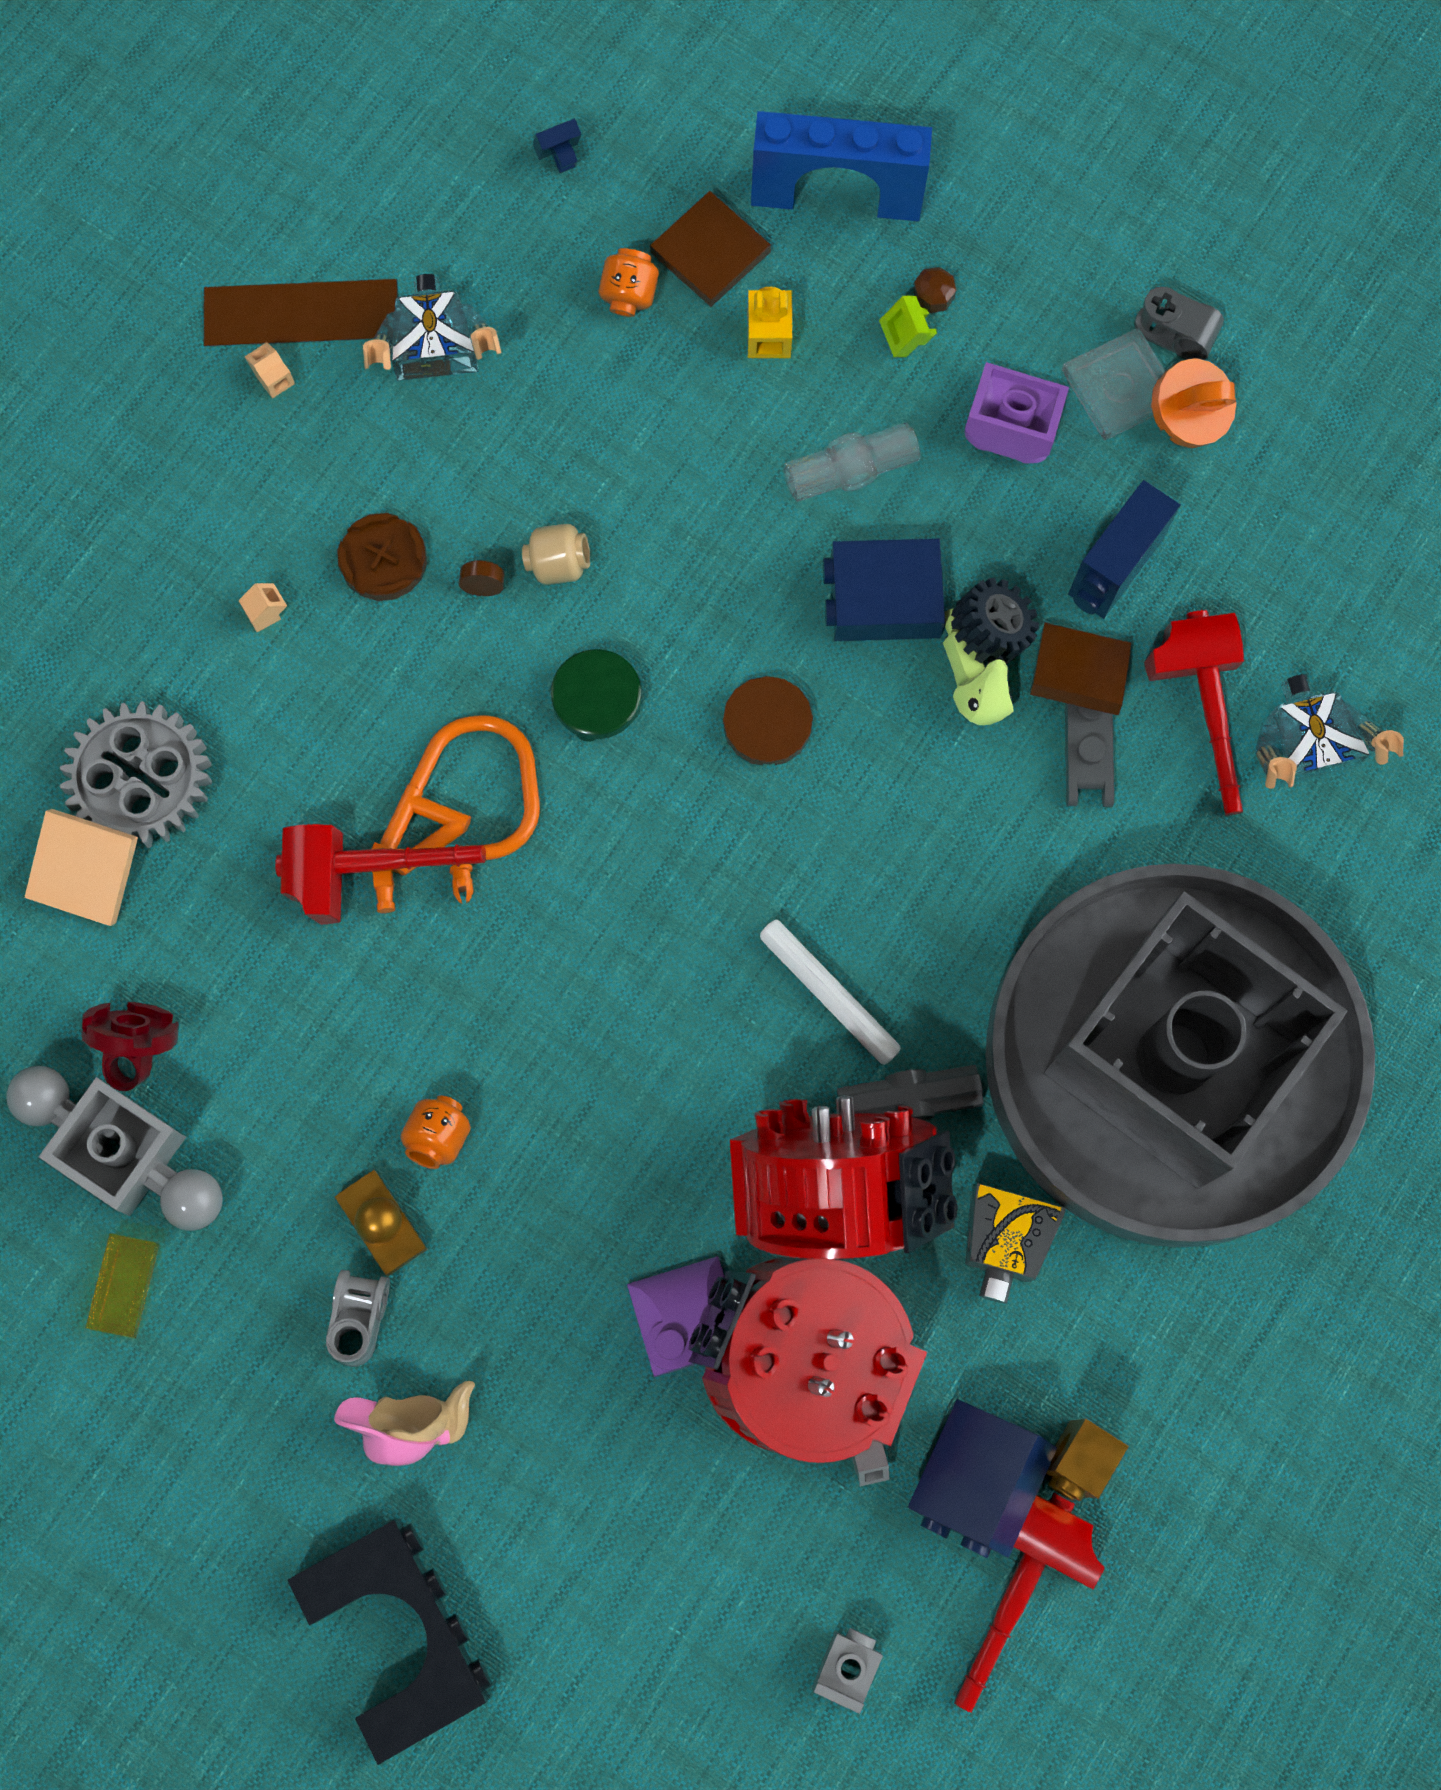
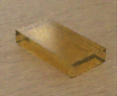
(122, 1286)

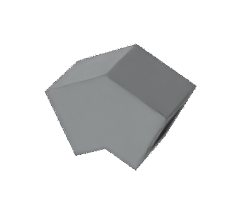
(871, 1465)

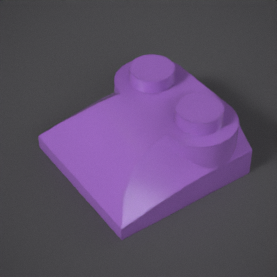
(1015, 414)
(670, 1309)

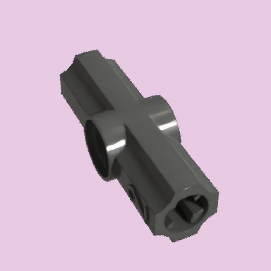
(923, 1091)

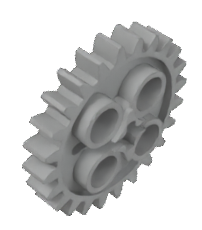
(160, 743)

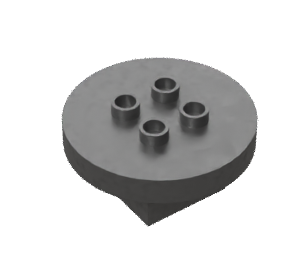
(1180, 1055)

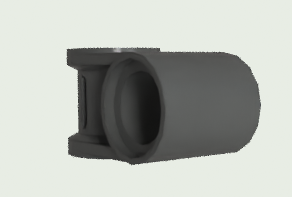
(1181, 325)

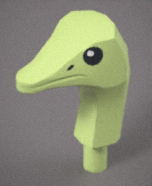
(980, 692)

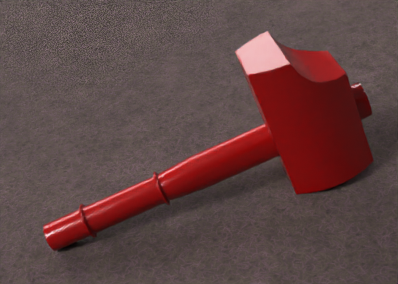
(1204, 648)
(315, 862)
(1048, 1538)

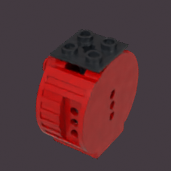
(841, 1181)
(807, 1357)

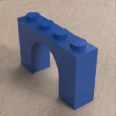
(886, 152)

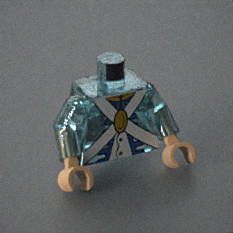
(430, 334)
(1318, 737)

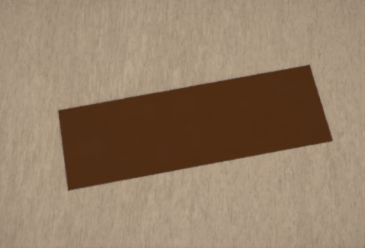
(296, 311)

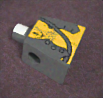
(1008, 1238)

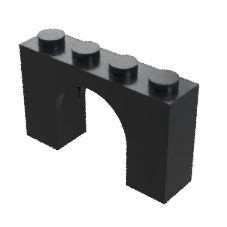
(448, 1681)

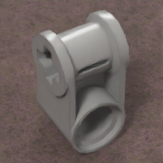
(356, 1313)

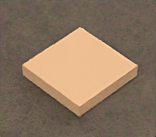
(81, 867)

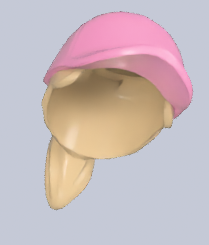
(406, 1428)

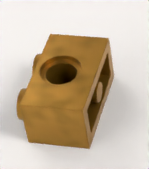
(1084, 1460)

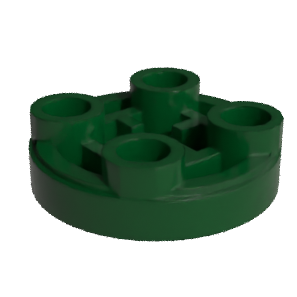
(596, 694)

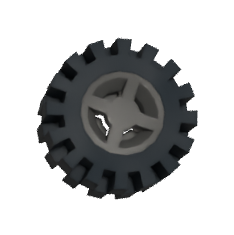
(994, 621)

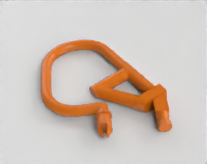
(455, 822)

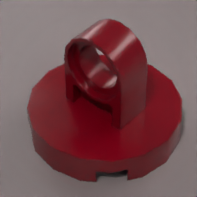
(130, 1034)

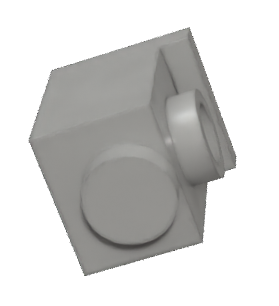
(831, 1682)

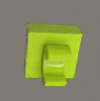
(906, 326)

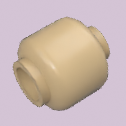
(556, 554)

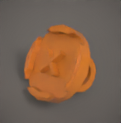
(1194, 403)

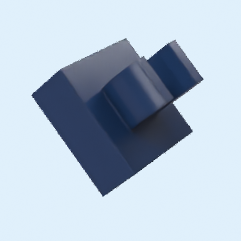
(559, 143)

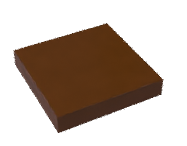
(710, 248)
(1081, 669)

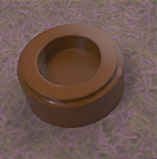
(481, 578)

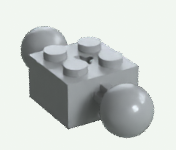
(80, 1149)

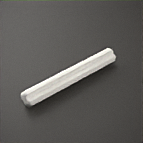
(830, 992)

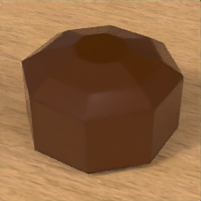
(934, 289)

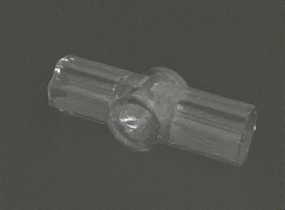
(852, 462)

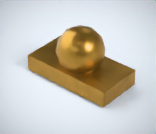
(380, 1223)

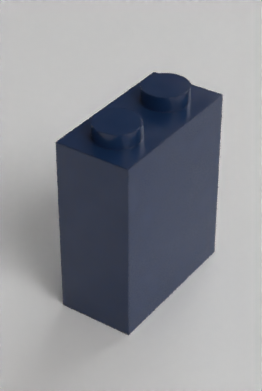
(1123, 550)
(885, 590)
(981, 1480)

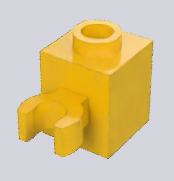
(769, 323)

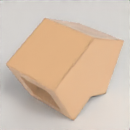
(270, 370)
(262, 605)

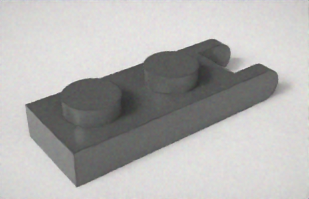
(1088, 753)

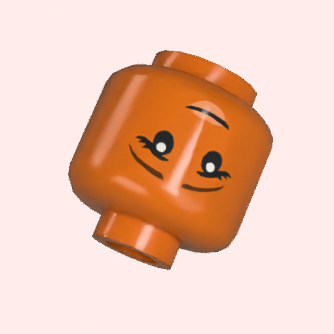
(628, 282)
(435, 1132)

